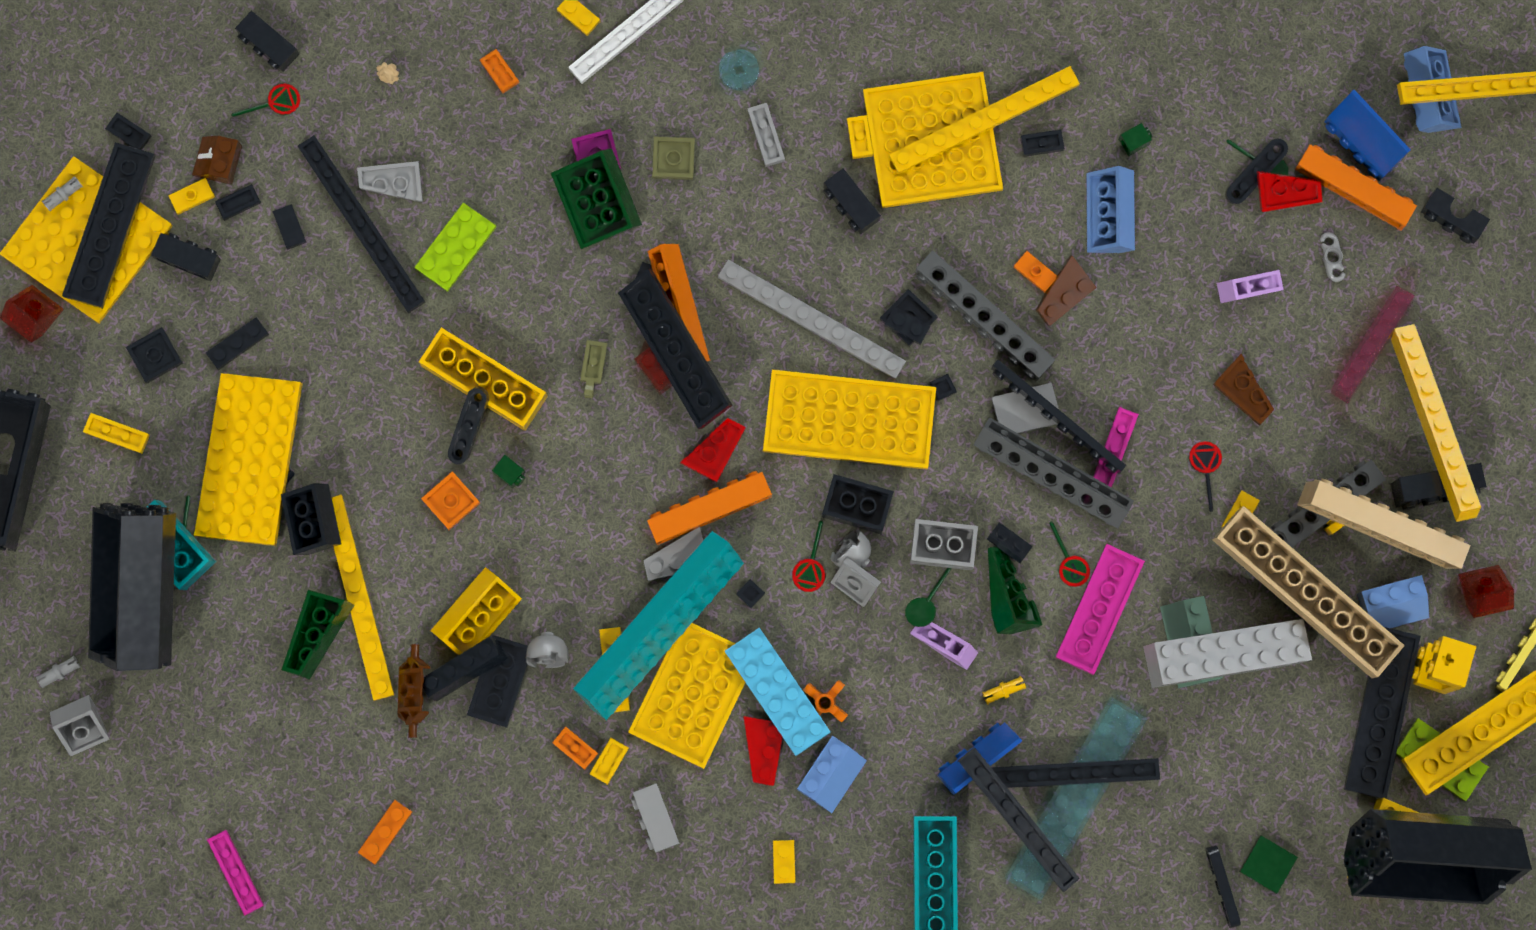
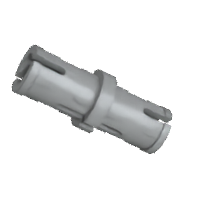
(62, 193)
(58, 672)

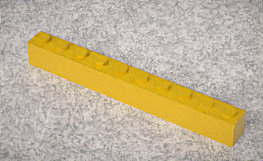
(1435, 423)

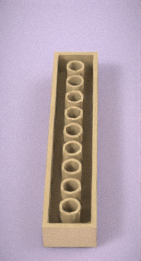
(1308, 592)

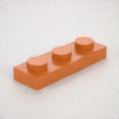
(385, 832)

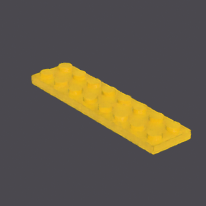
(1474, 736)

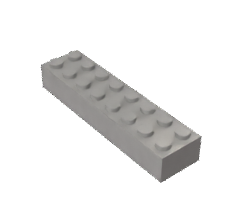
(1227, 653)

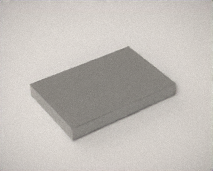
(1018, 415)

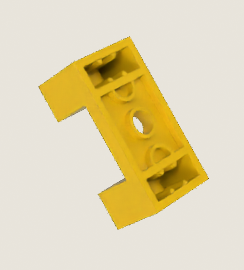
(1443, 665)

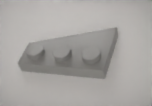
(395, 180)
(670, 559)

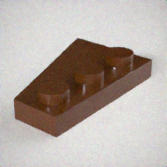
(1068, 289)
(1243, 390)

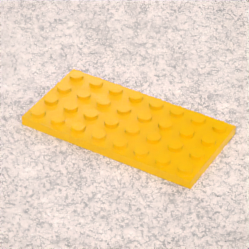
(849, 419)
(248, 459)

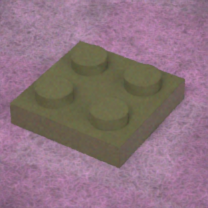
(673, 158)

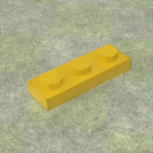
(116, 433)

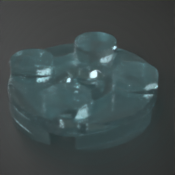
(735, 59)

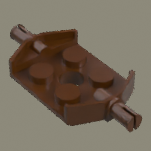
(410, 691)

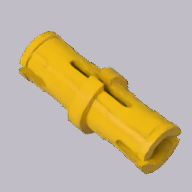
(1004, 690)

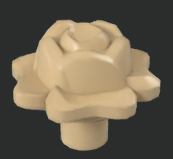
(388, 73)

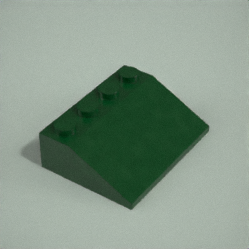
(596, 198)

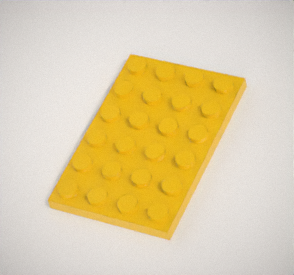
(690, 697)

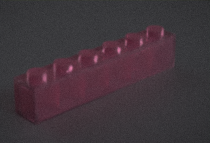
(1372, 344)

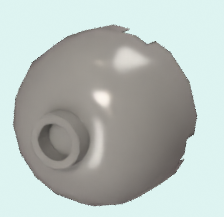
(855, 548)
(547, 650)

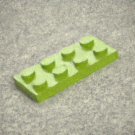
(455, 247)
(1463, 783)

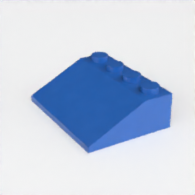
(1366, 136)

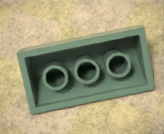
(1186, 620)

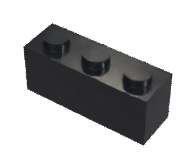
(266, 41)
(851, 201)
(186, 256)

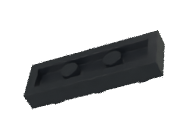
(237, 343)

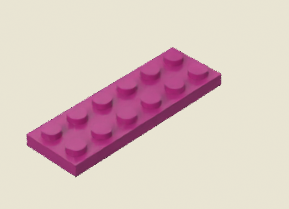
(1099, 609)

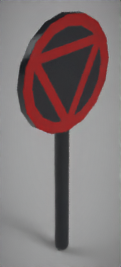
(1206, 458)

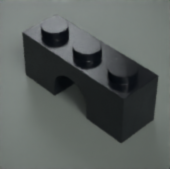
(1438, 210)

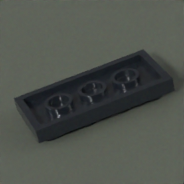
(500, 686)

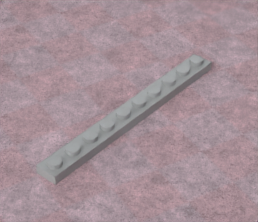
(812, 319)

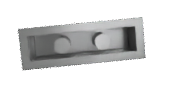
(654, 818)

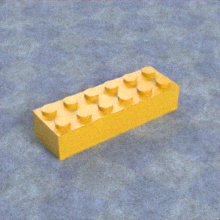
(469, 368)

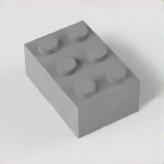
(943, 544)

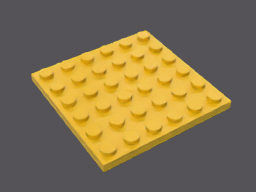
(916, 109)
(50, 239)

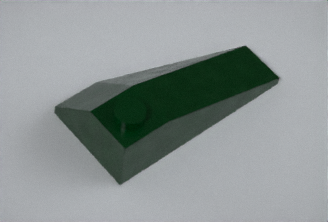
(1009, 604)

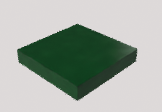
(1268, 864)

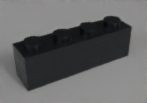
(463, 668)

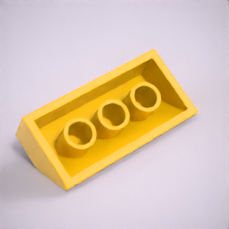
(476, 612)

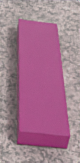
(1116, 443)
(235, 872)

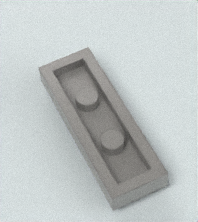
(766, 134)

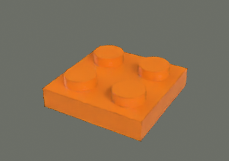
(450, 500)

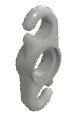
(1330, 266)

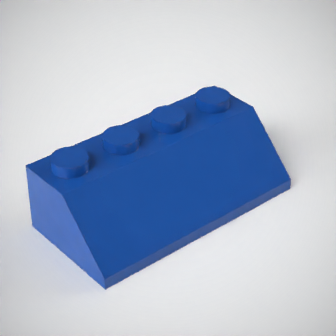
(991, 748)

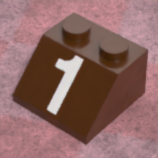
(217, 159)

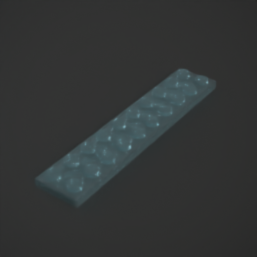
(1074, 804)

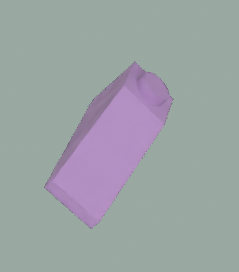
(1250, 286)
(946, 644)

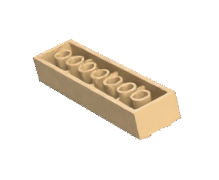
(1384, 524)

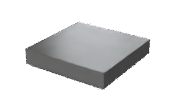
(855, 582)

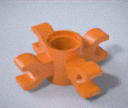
(817, 695)

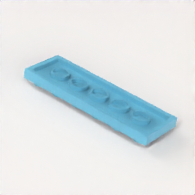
(777, 691)

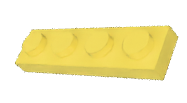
(1517, 660)

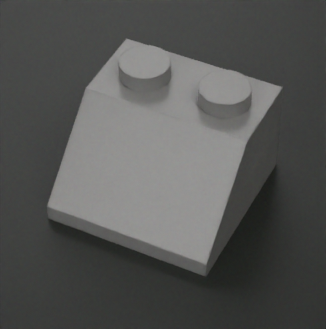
(79, 725)

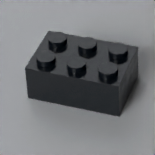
(857, 504)
(310, 519)

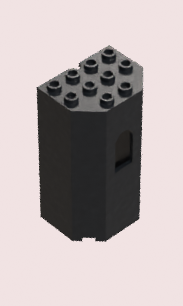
(26, 421)
(131, 586)
(1433, 856)

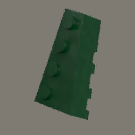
(314, 632)

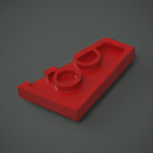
(1286, 191)
(715, 451)
(764, 749)

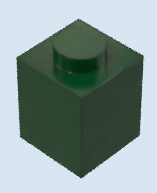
(1135, 139)
(509, 472)

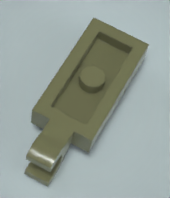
(593, 366)

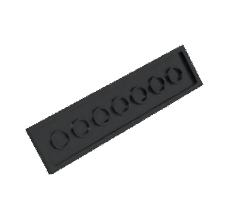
(108, 225)
(675, 349)
(1381, 722)

